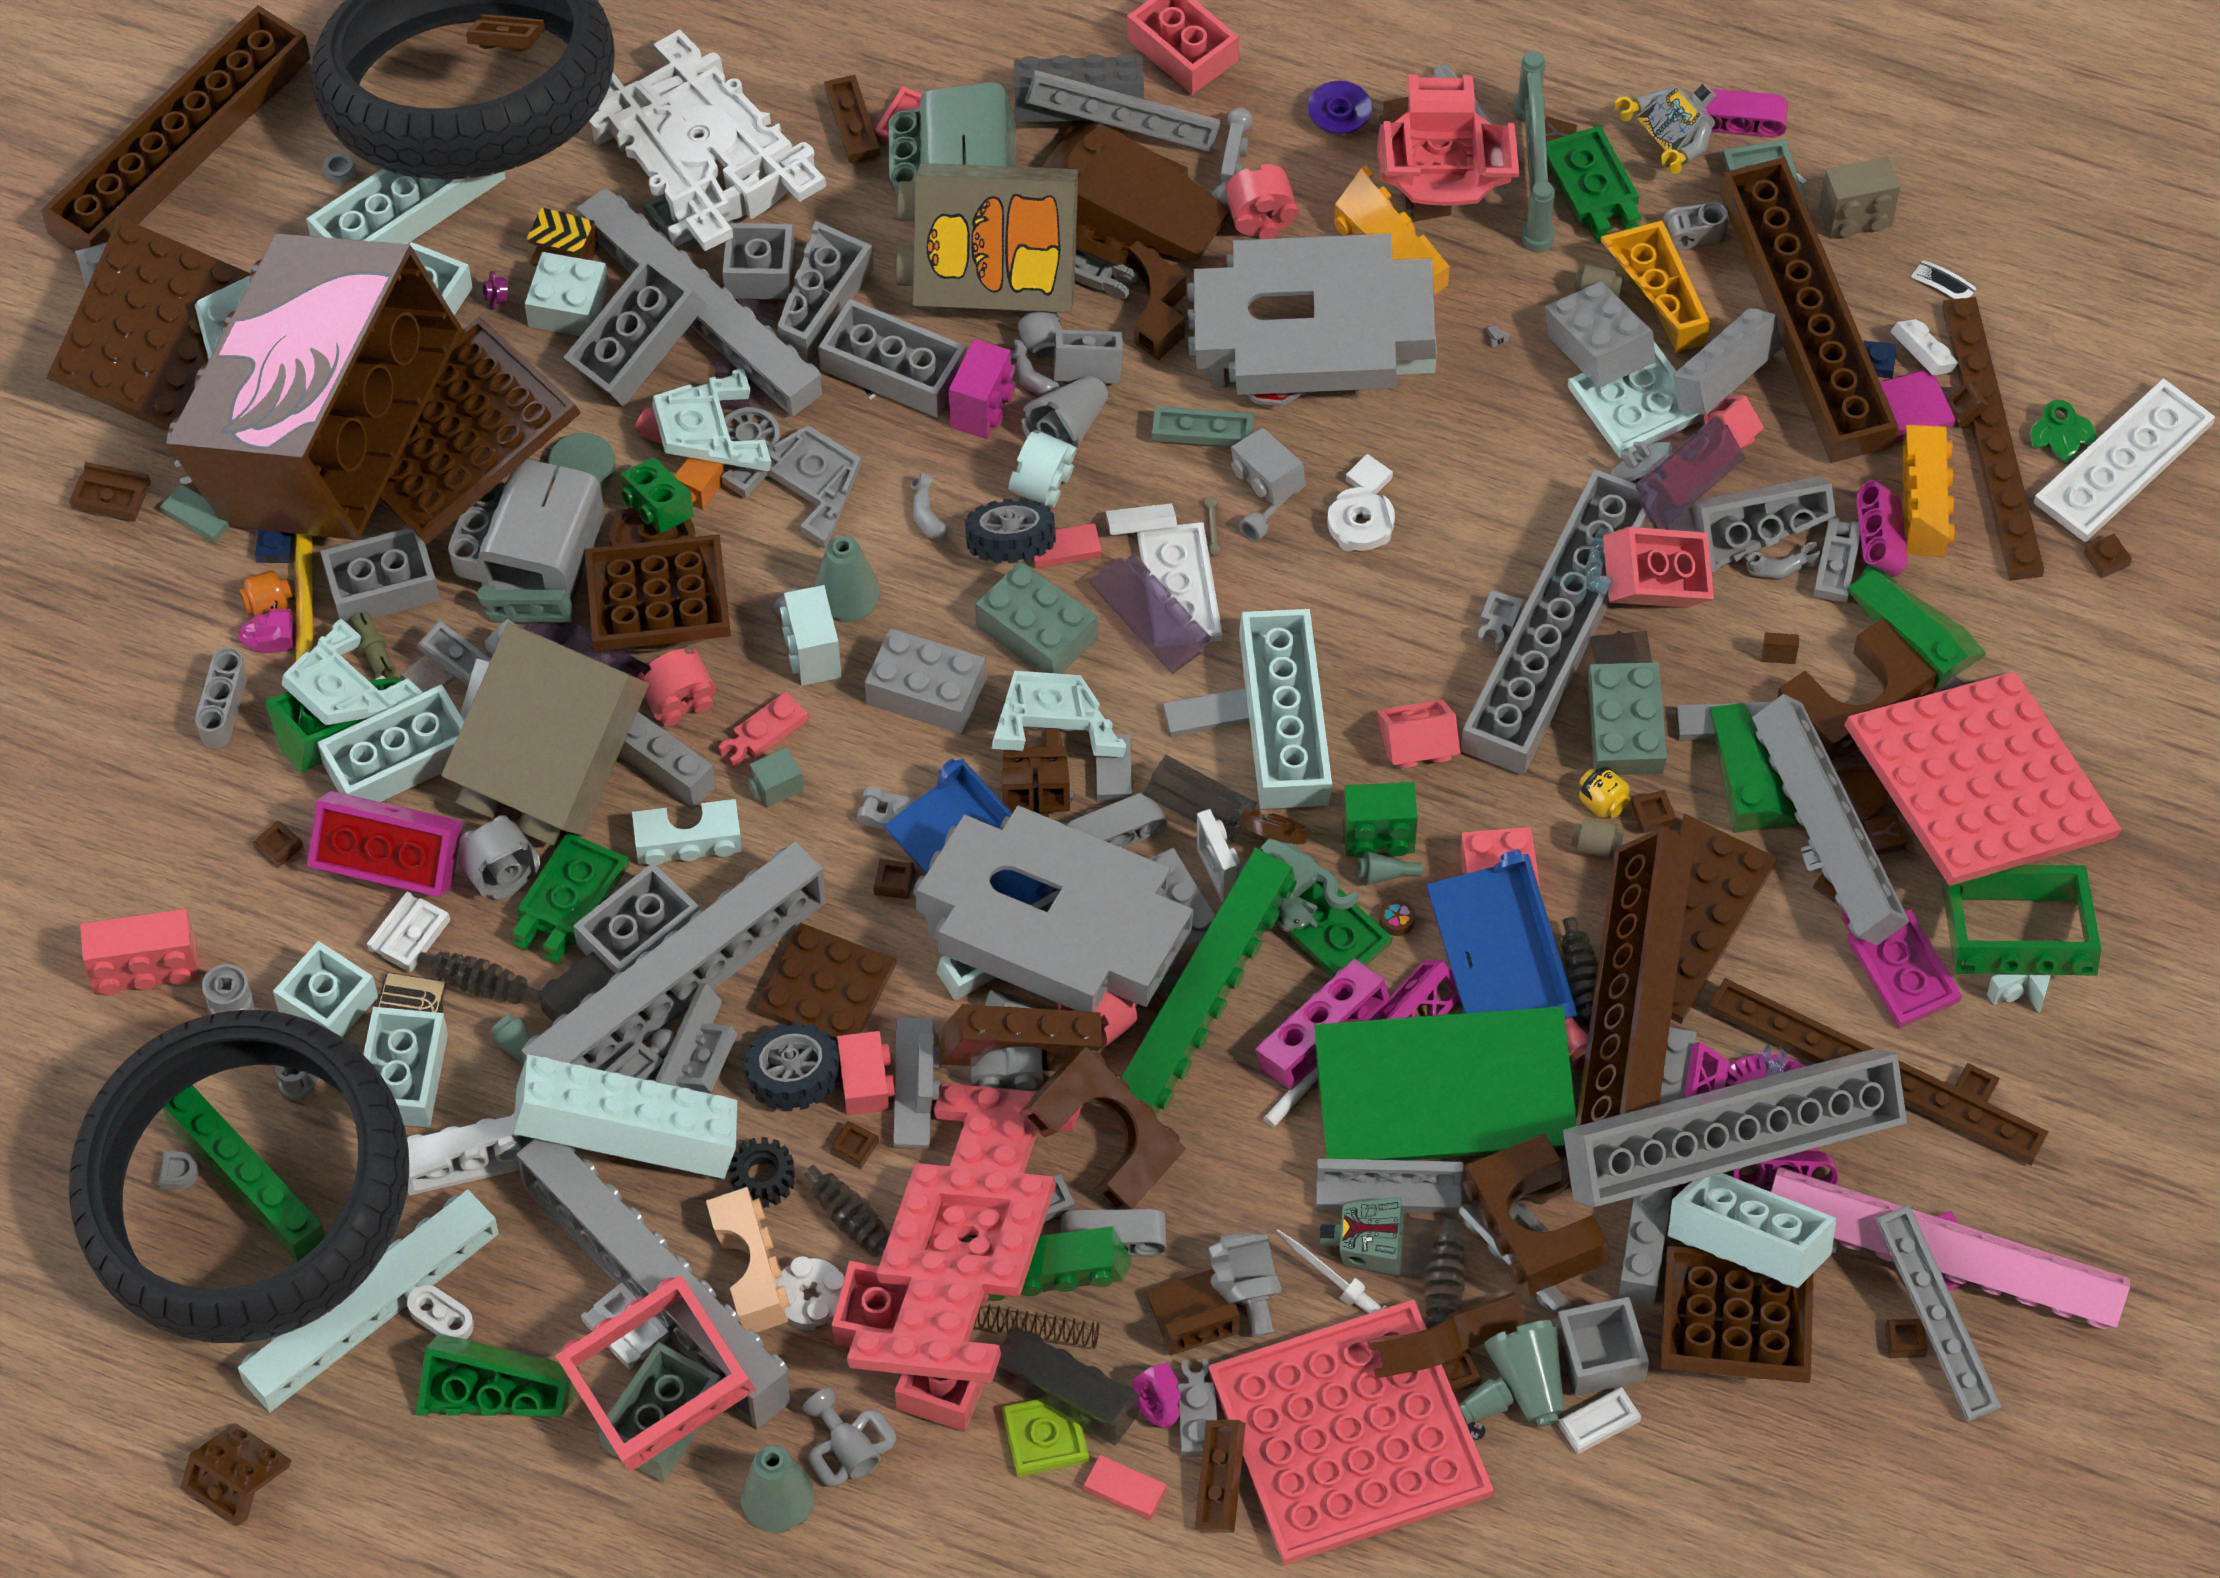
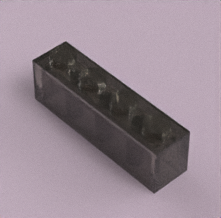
(1067, 1385)

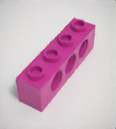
(1349, 997)

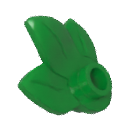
(2062, 434)

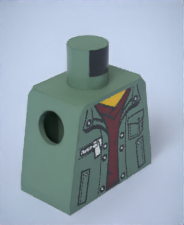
(1369, 1235)

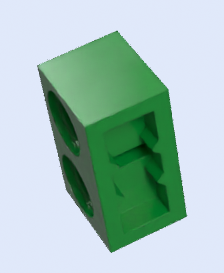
(656, 495)

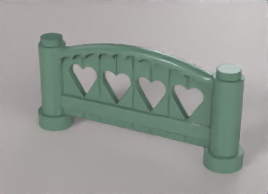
(1530, 109)

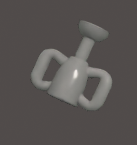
(850, 1445)

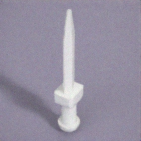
(1352, 1292)

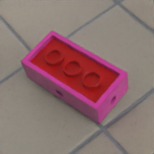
(384, 843)

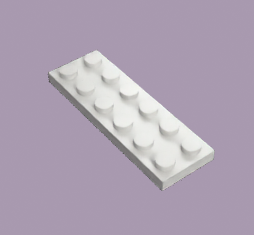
(2124, 460)

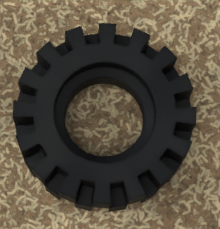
(763, 1153)

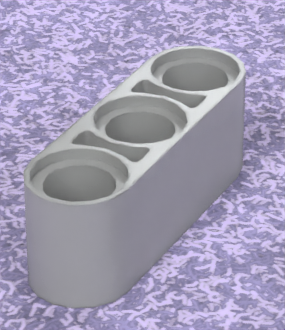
(224, 711)
(1124, 821)
(1139, 1229)

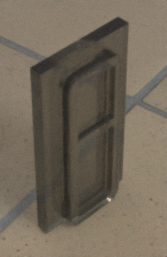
(1193, 792)

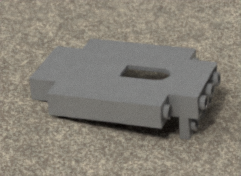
(1363, 320)
(1099, 935)

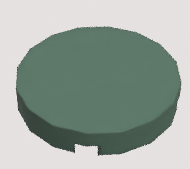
(585, 453)

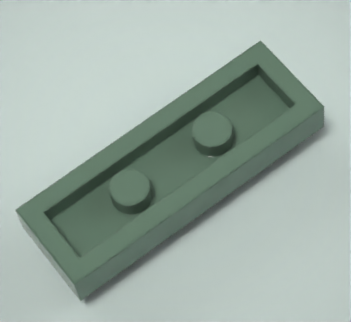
(1201, 426)

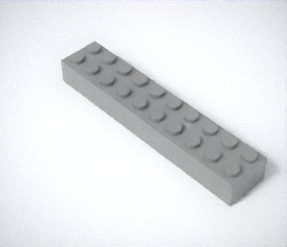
(1549, 633)
(702, 951)
(1734, 1127)
(641, 1261)

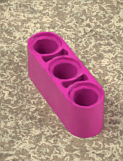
(1748, 113)
(1882, 528)
(1803, 1163)

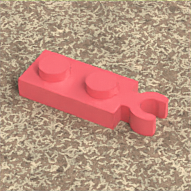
(764, 729)

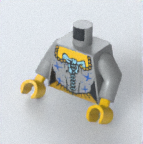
(1674, 120)

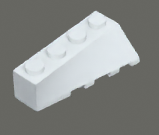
(463, 1154)

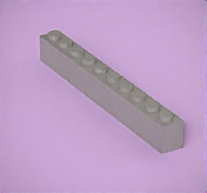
(723, 321)

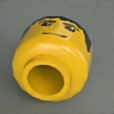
(1604, 792)

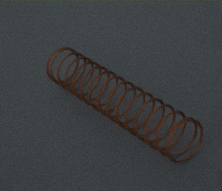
(1094, 1343)

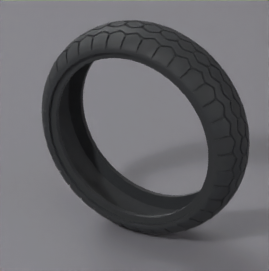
(467, 138)
(158, 1075)

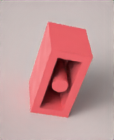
(863, 1072)

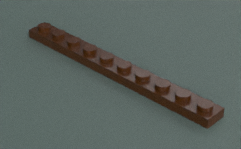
(1994, 442)
(1920, 1090)

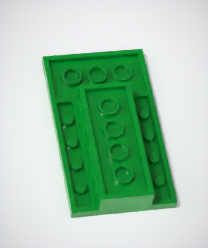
(1444, 1084)

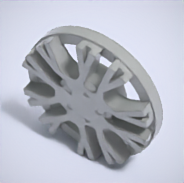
(751, 430)

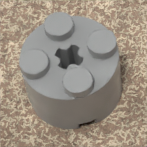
(498, 858)

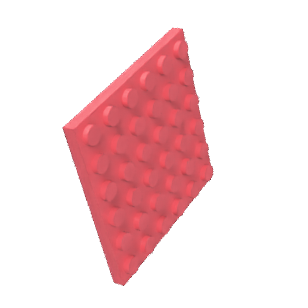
(1982, 778)
(1345, 1449)

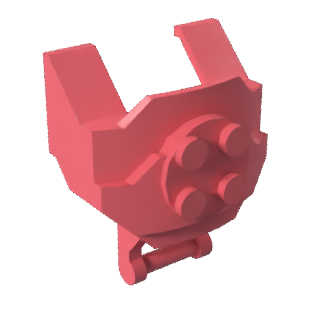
(1443, 147)

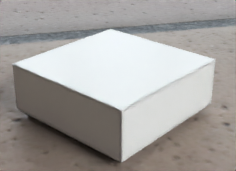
(1369, 474)

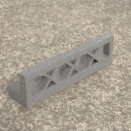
(1366, 1180)

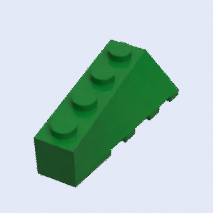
(1075, 1261)
(490, 1380)

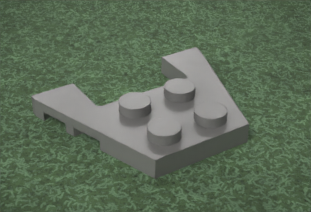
(813, 469)

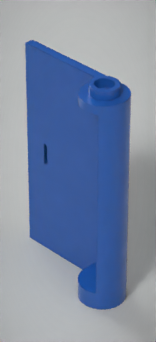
(958, 792)
(1507, 935)

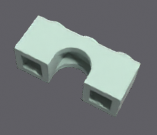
(662, 842)

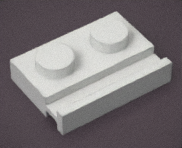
(408, 931)
(636, 1343)

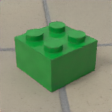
(1380, 819)

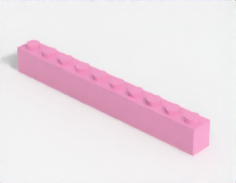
(1970, 1253)

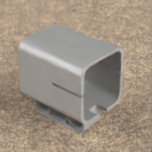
(528, 543)

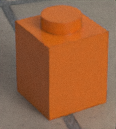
(702, 479)

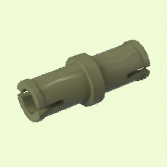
(372, 645)

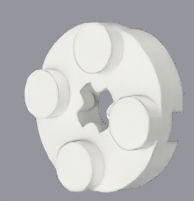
(1359, 536)
(807, 1274)

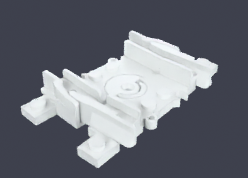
(658, 128)

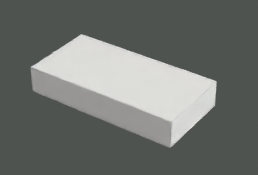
(1141, 519)
(1599, 1420)

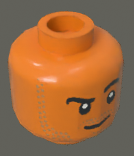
(264, 593)

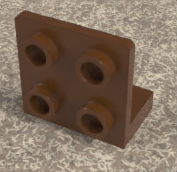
(1192, 1312)
(231, 1470)

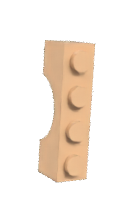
(738, 1226)

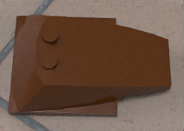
(1136, 193)
(655, 587)
(1734, 1320)

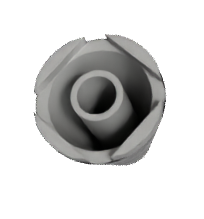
(1067, 411)

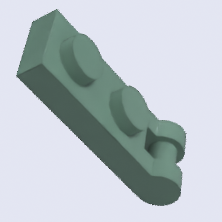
(526, 605)

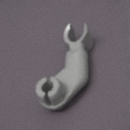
(1027, 376)
(922, 514)
(1780, 569)

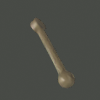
(1211, 505)

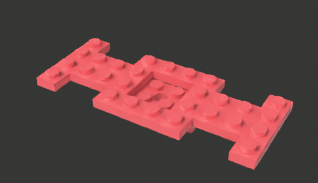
(981, 1197)

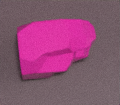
(269, 632)
(1158, 1395)

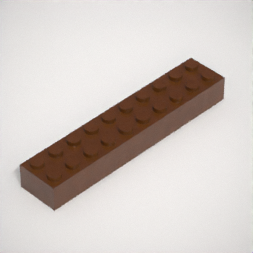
(178, 130)
(1809, 310)
(1636, 976)

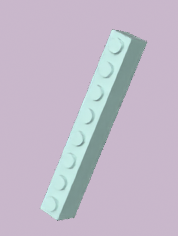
(417, 1260)

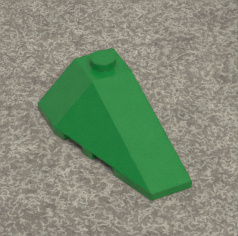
(1929, 632)
(300, 729)
(1749, 780)

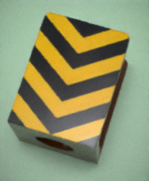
(562, 235)

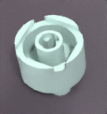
(1042, 468)

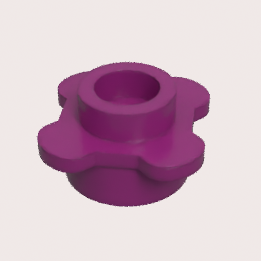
(495, 290)

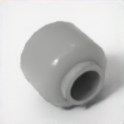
(1039, 331)

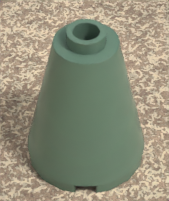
(848, 580)
(1531, 1369)
(776, 1491)

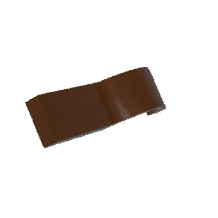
(1448, 1339)

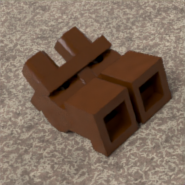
(1037, 774)

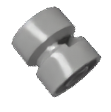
(227, 989)

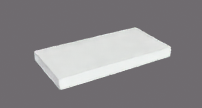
(1183, 566)

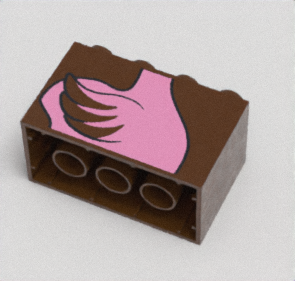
(315, 385)

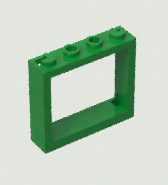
(2025, 957)

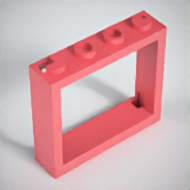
(685, 1418)

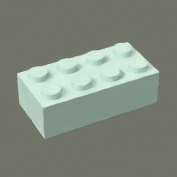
(393, 747)
(1752, 1228)

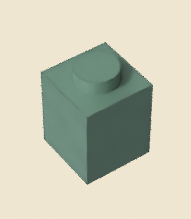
(775, 778)

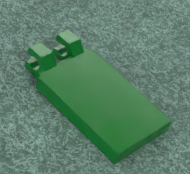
(1593, 180)
(565, 891)
(1339, 933)

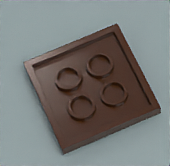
(825, 983)

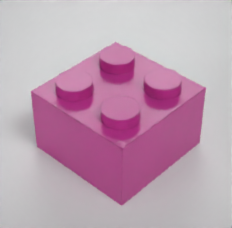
(981, 389)

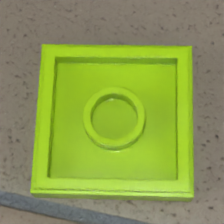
(1042, 1439)

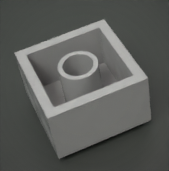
(759, 261)

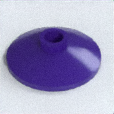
(1339, 98)

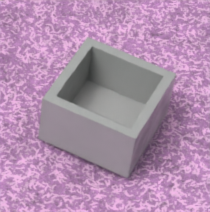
(1602, 1346)

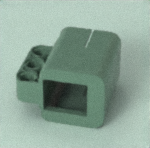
(953, 127)

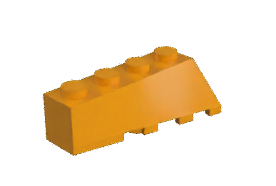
(1368, 210)
(1659, 272)
(1926, 490)

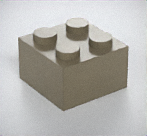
(1859, 197)

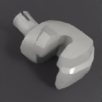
(1246, 1276)

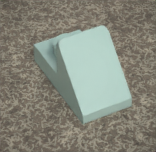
(2012, 987)

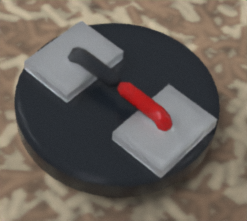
(1476, 1430)

